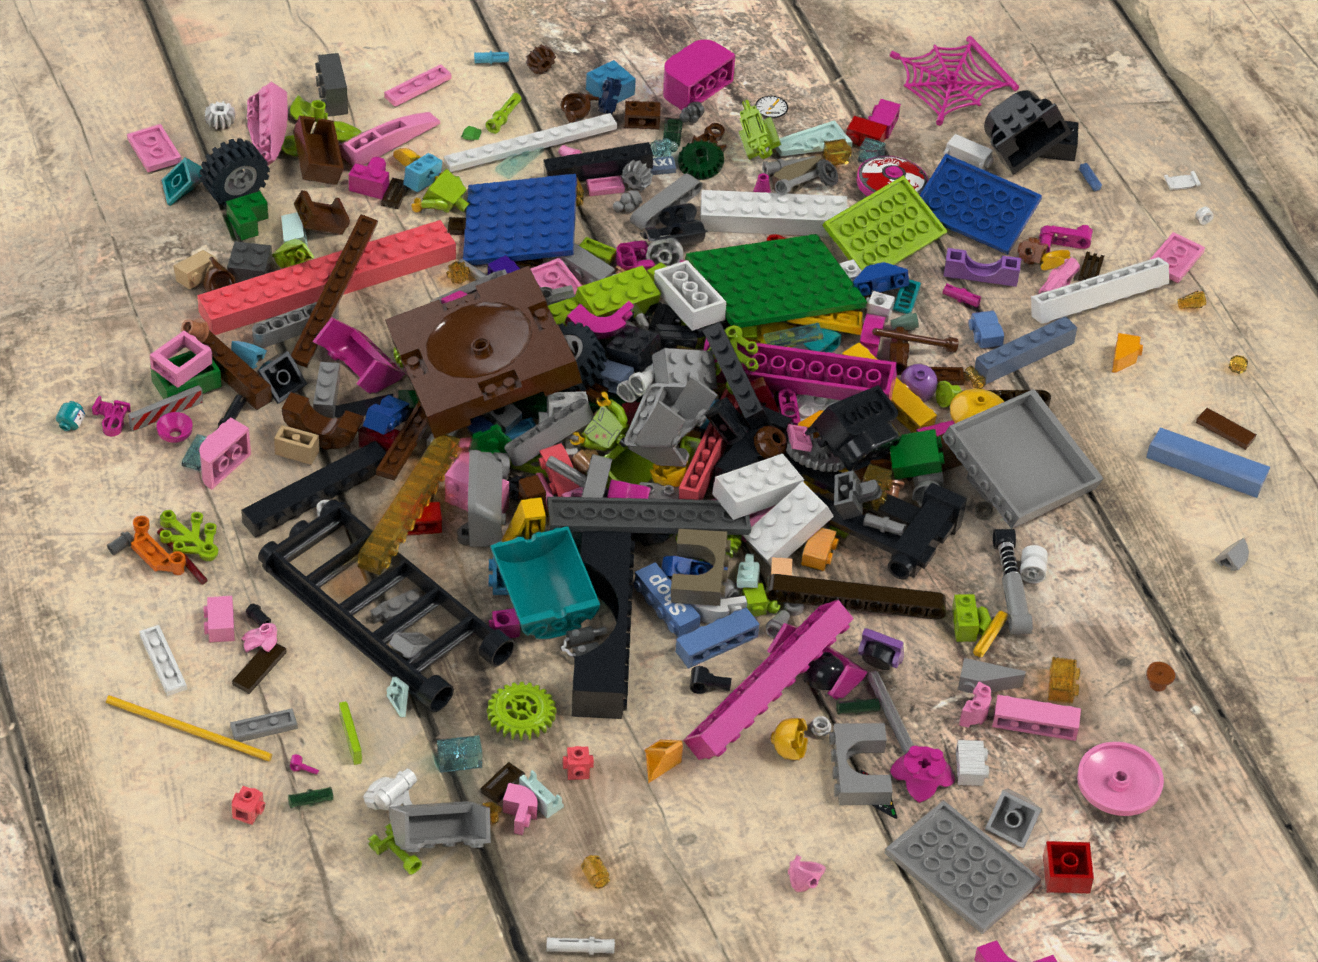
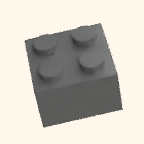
(249, 260)

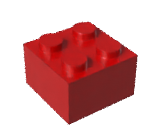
(1068, 867)

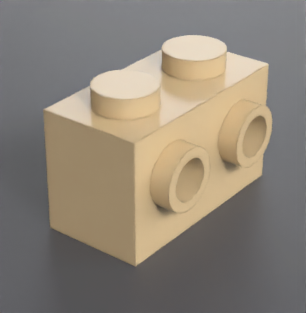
(193, 269)
(296, 444)

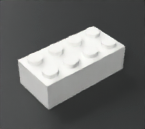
(690, 295)
(756, 486)
(789, 524)

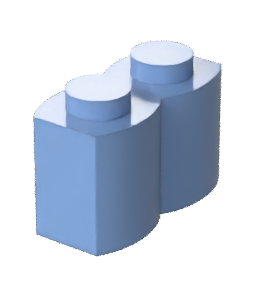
(986, 329)

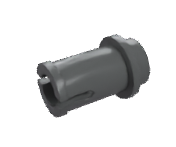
(120, 543)

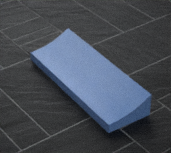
(1208, 462)

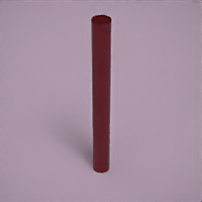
(189, 564)

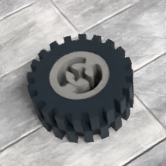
(228, 164)
(590, 353)

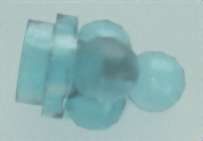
(663, 147)

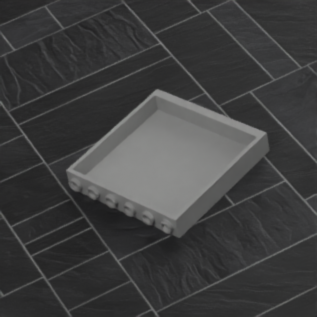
(1022, 458)

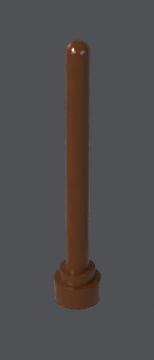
(949, 344)

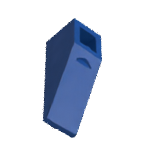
(680, 565)

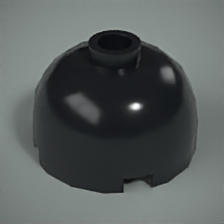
(824, 671)

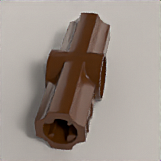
(899, 352)

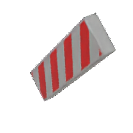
(175, 403)

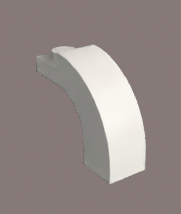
(710, 613)

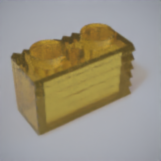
(1063, 680)

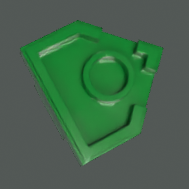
(490, 441)

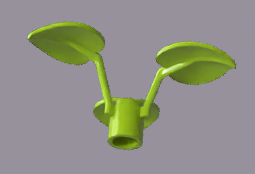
(317, 110)

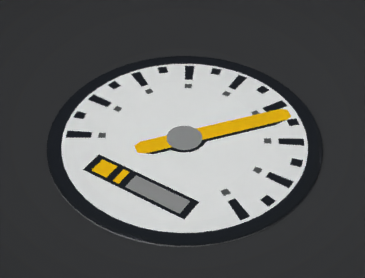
(772, 106)

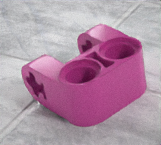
(629, 253)

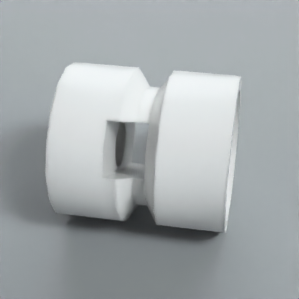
(1033, 564)

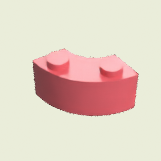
(558, 483)

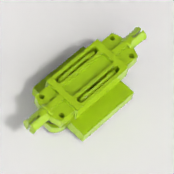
(757, 135)

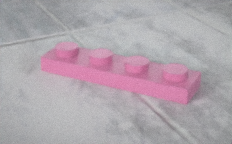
(417, 85)

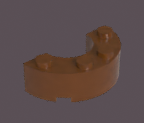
(332, 432)

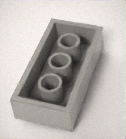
(409, 643)

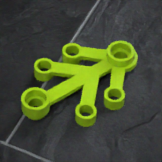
(738, 339)
(206, 550)

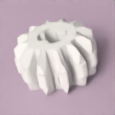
(220, 115)

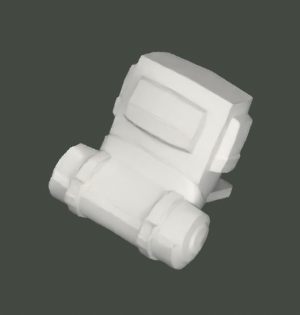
(390, 791)

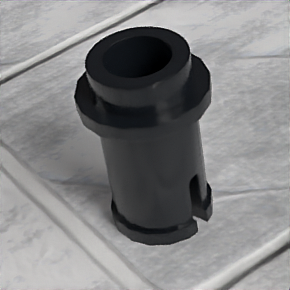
(254, 611)

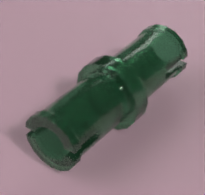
(857, 706)
(310, 797)

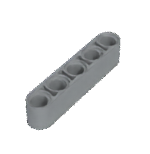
(675, 194)
(283, 326)
(549, 432)
(594, 484)

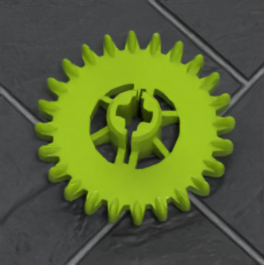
(521, 717)

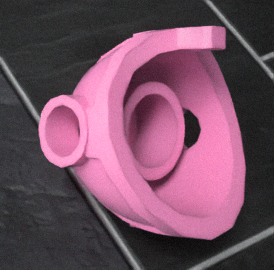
(804, 874)

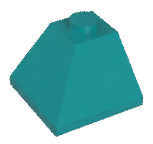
(181, 180)

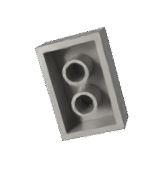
(679, 365)

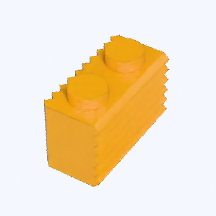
(818, 549)

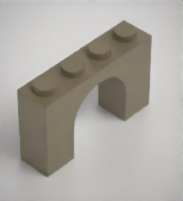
(706, 587)

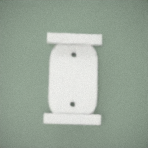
(1182, 181)

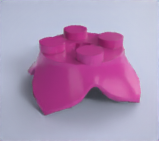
(923, 771)

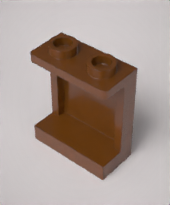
(321, 216)

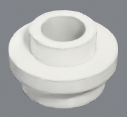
(823, 722)

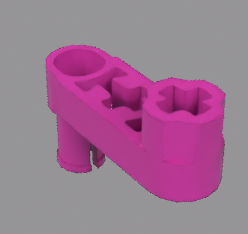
(1076, 238)

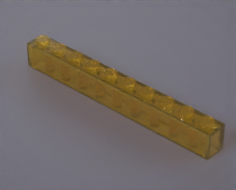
(409, 504)

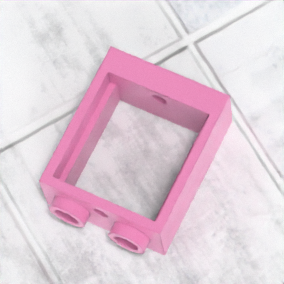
(180, 375)

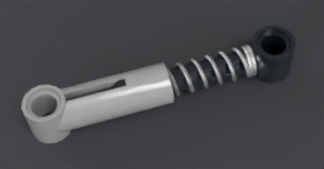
(1019, 618)

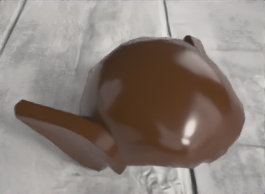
(577, 106)
(217, 277)

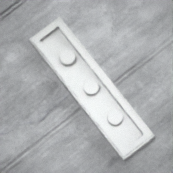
(163, 660)

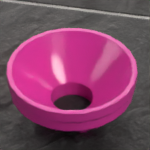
(174, 422)

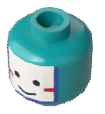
(70, 416)

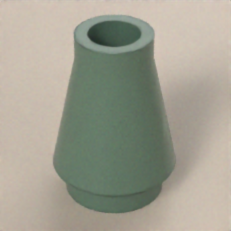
(908, 321)

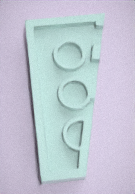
(811, 139)

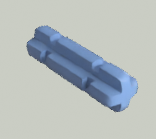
(1090, 177)

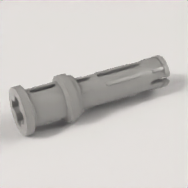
(772, 167)

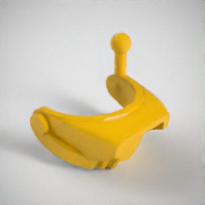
(1054, 259)

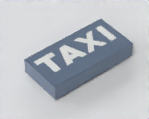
(663, 165)

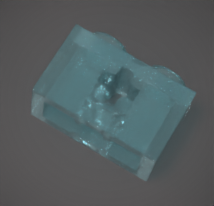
(459, 753)

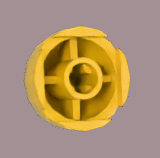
(668, 474)
(790, 738)

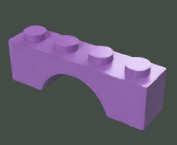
(1002, 272)

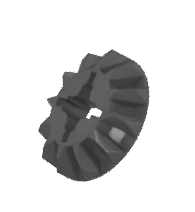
(825, 167)

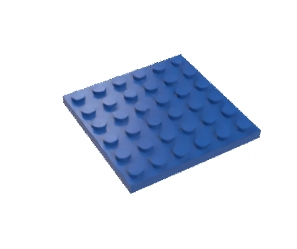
(520, 219)

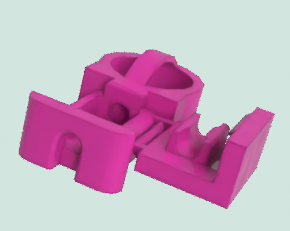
(113, 415)

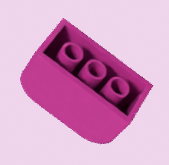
(697, 73)

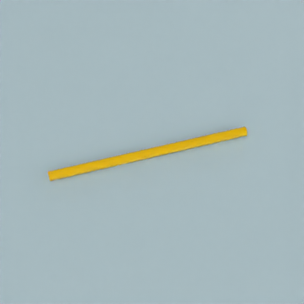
(189, 728)

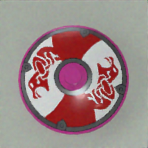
(883, 170)

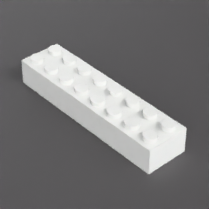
(768, 212)

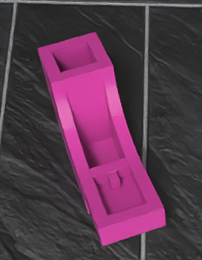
(867, 338)

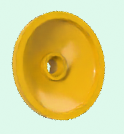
(971, 403)

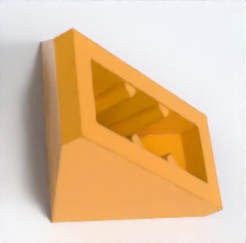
(663, 757)

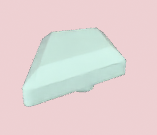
(398, 695)

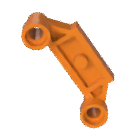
(152, 552)

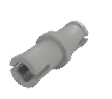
(884, 524)

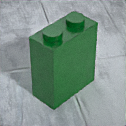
(917, 454)

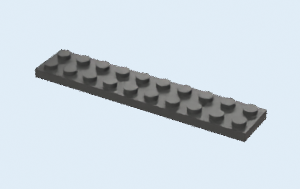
(642, 515)

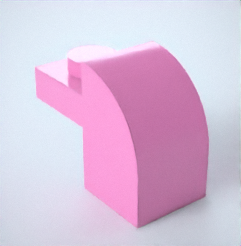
(522, 803)

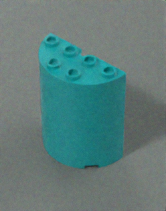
(546, 582)

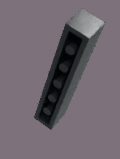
(600, 162)
(736, 375)

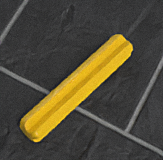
(990, 634)

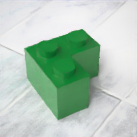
(246, 213)

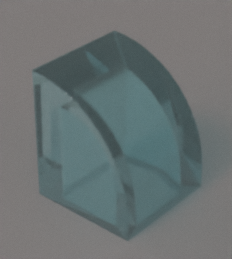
(871, 148)

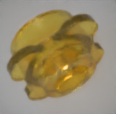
(495, 810)

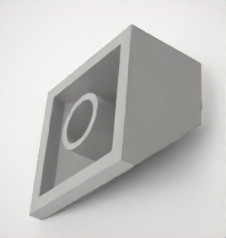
(1013, 817)

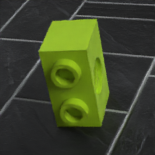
(965, 618)

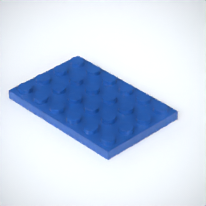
(979, 203)

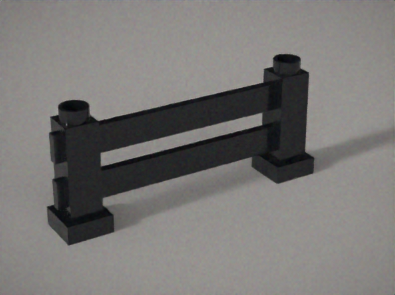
(926, 526)

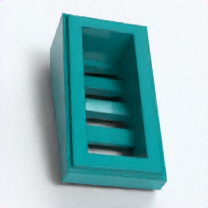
(913, 286)

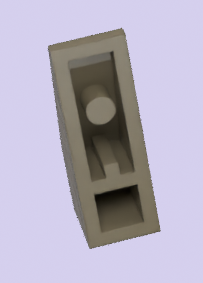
(795, 170)

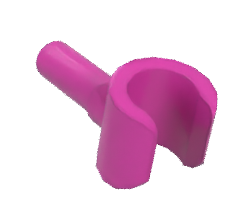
(296, 765)

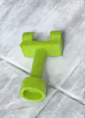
(411, 863)

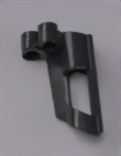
(680, 225)

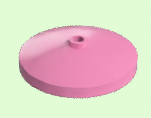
(1120, 778)

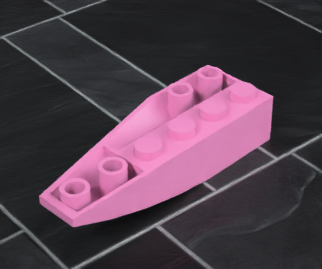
(268, 120)
(385, 137)

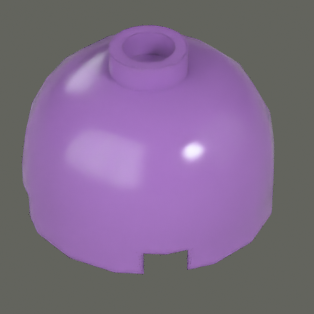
(920, 381)

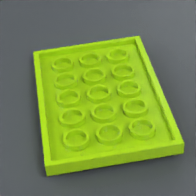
(885, 226)

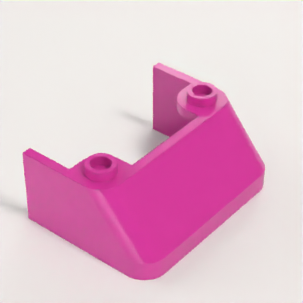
(360, 354)
(848, 680)

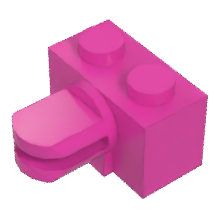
(369, 179)

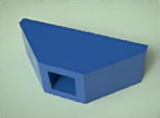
(881, 278)

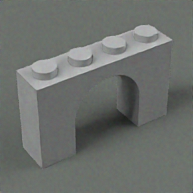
(852, 786)

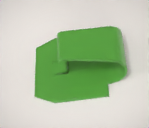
(471, 133)

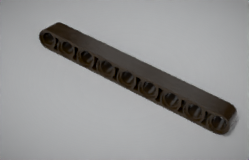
(856, 596)

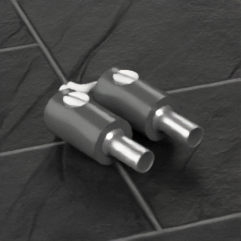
(581, 636)

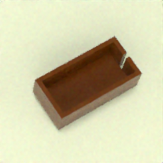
(319, 151)

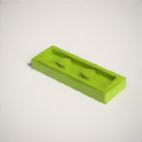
(350, 733)

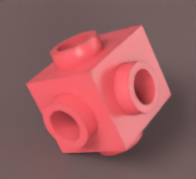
(578, 762)
(247, 804)

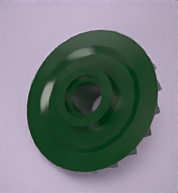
(701, 159)

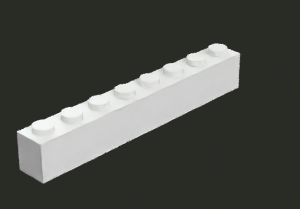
(1099, 290)

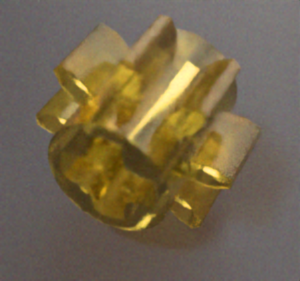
(458, 272)

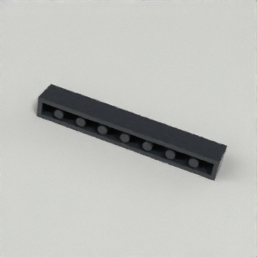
(310, 490)

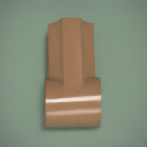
(582, 459)

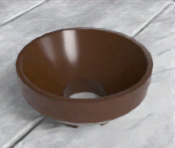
(766, 445)

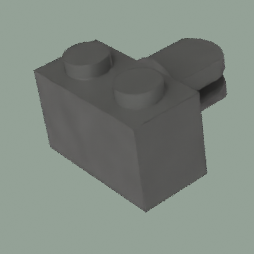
(851, 493)

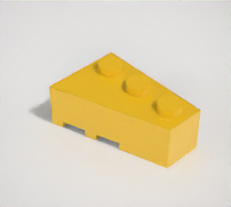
(527, 520)

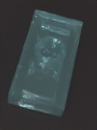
(192, 457)

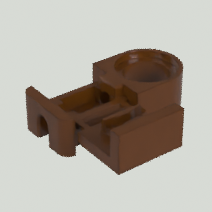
(709, 135)

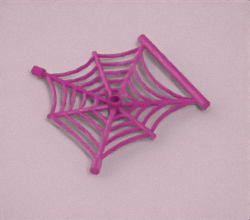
(951, 80)

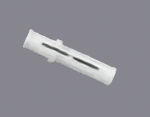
(581, 945)

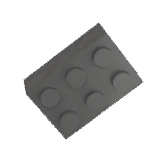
(332, 84)

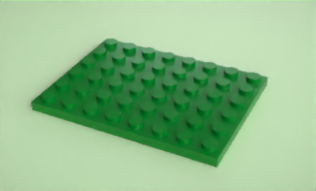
(777, 280)

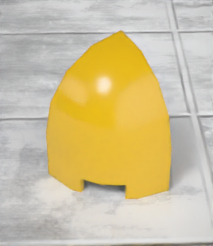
(405, 156)

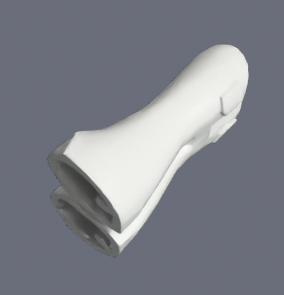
(636, 385)

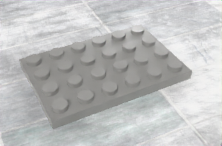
(963, 866)

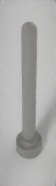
(784, 186)

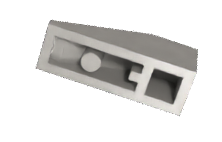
(992, 675)

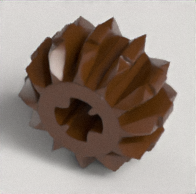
(540, 59)

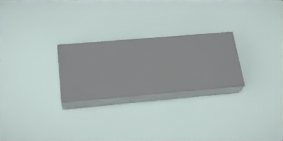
(264, 725)

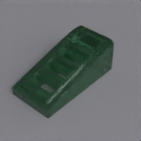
(673, 130)

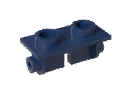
(610, 88)

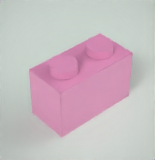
(220, 619)

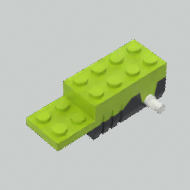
(610, 294)

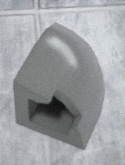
(1234, 556)

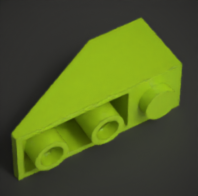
(292, 253)

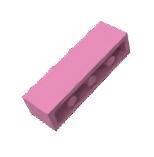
(1036, 717)

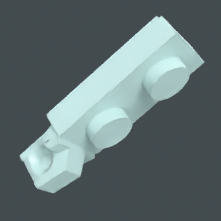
(748, 573)

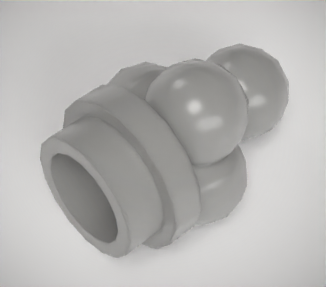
(628, 201)

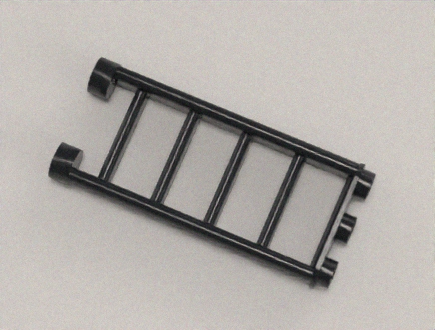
(431, 692)

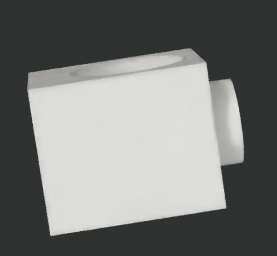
(880, 305)

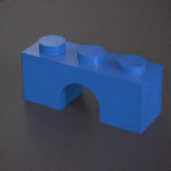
(387, 415)

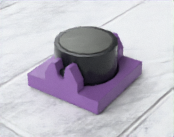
(881, 650)

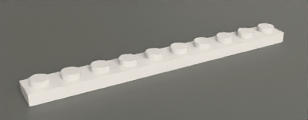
(530, 142)

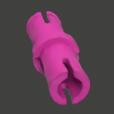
(961, 295)

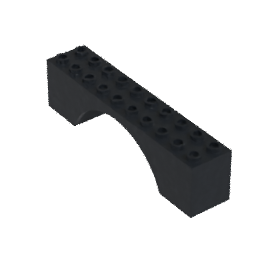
(602, 673)

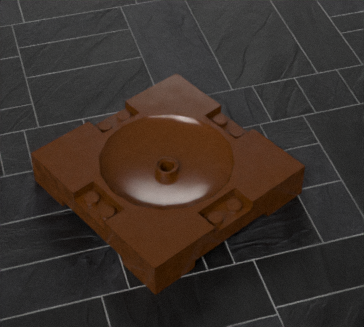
(482, 351)

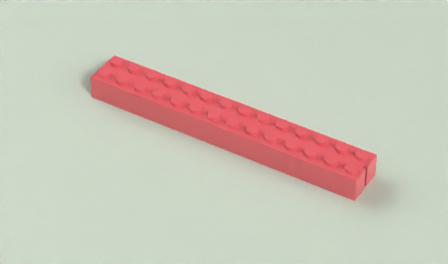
(304, 282)

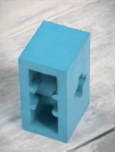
(422, 172)

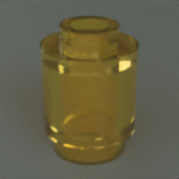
(595, 871)

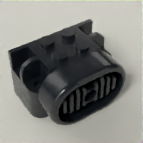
(1024, 128)
(858, 428)

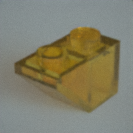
(884, 480)

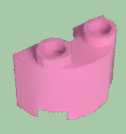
(978, 708)

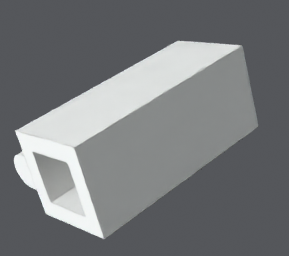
(969, 152)

